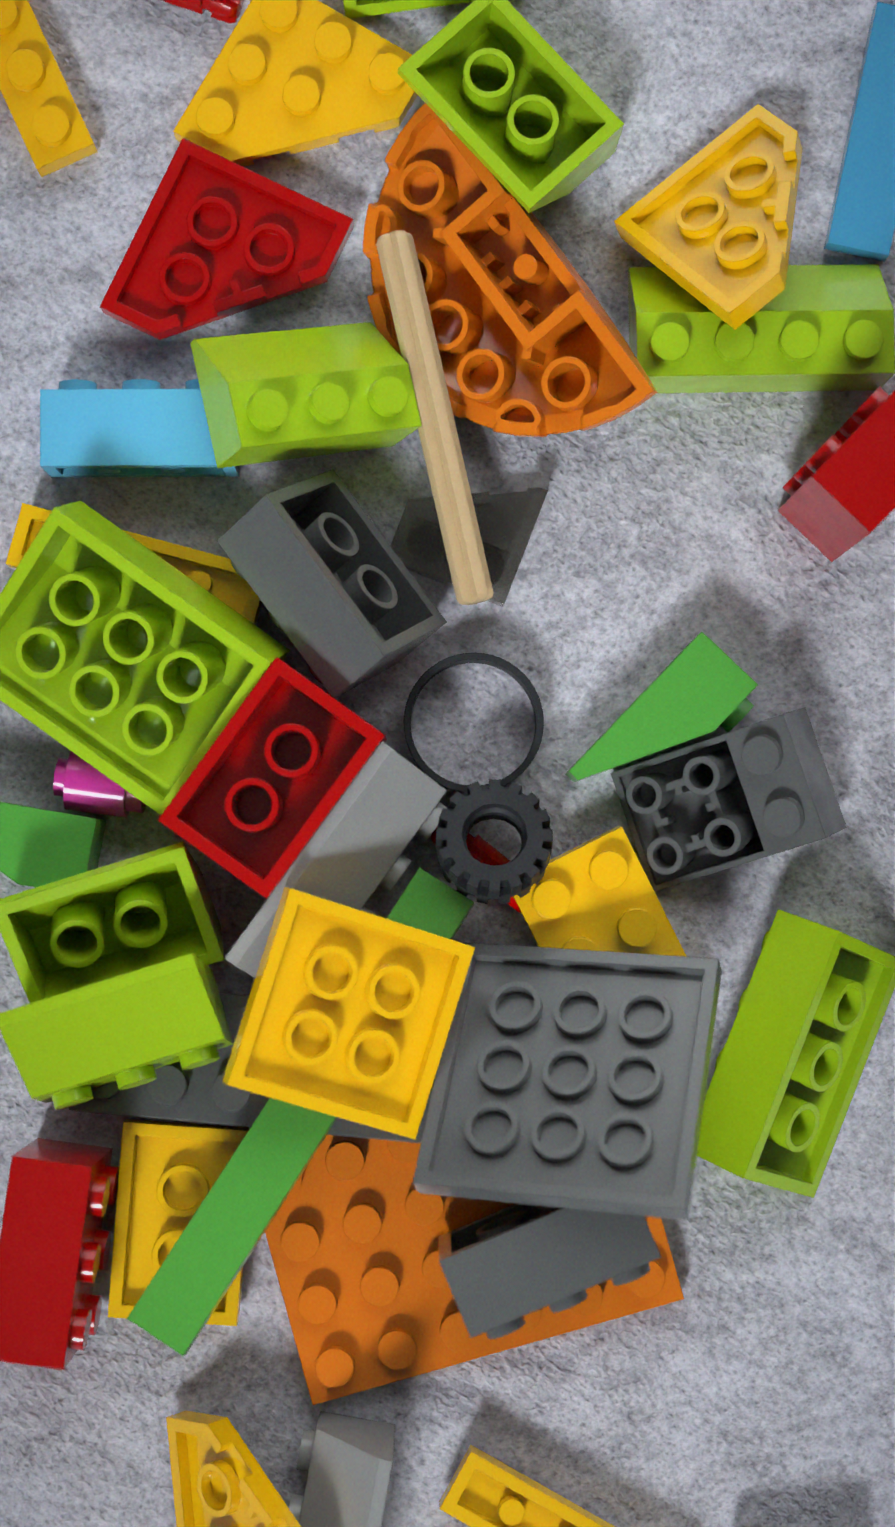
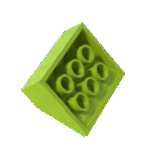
(123, 654)

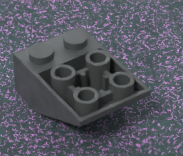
(729, 800)

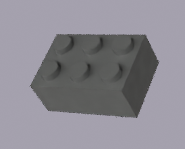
(331, 581)
(539, 1259)

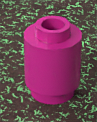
(90, 790)

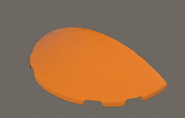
(508, 309)

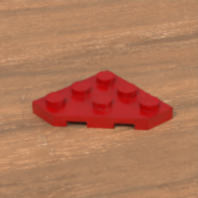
(220, 246)

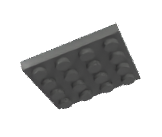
(573, 1081)

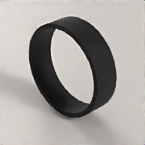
(480, 658)

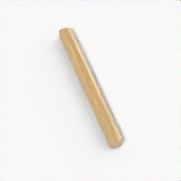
(438, 428)

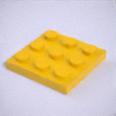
(348, 1014)

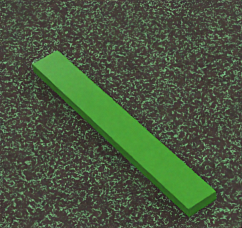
(261, 1173)

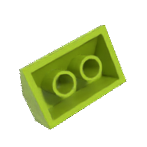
(514, 102)
(303, 393)
(110, 922)
(117, 1031)

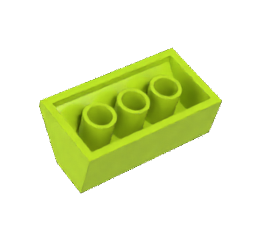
(817, 335)
(795, 1054)

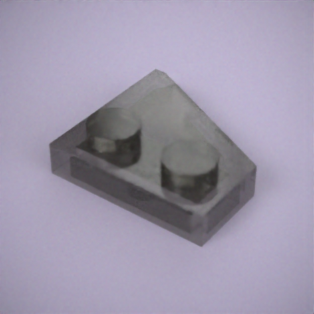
(504, 527)

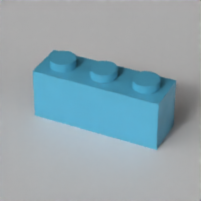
(126, 431)

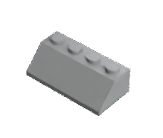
(355, 845)
(347, 1470)

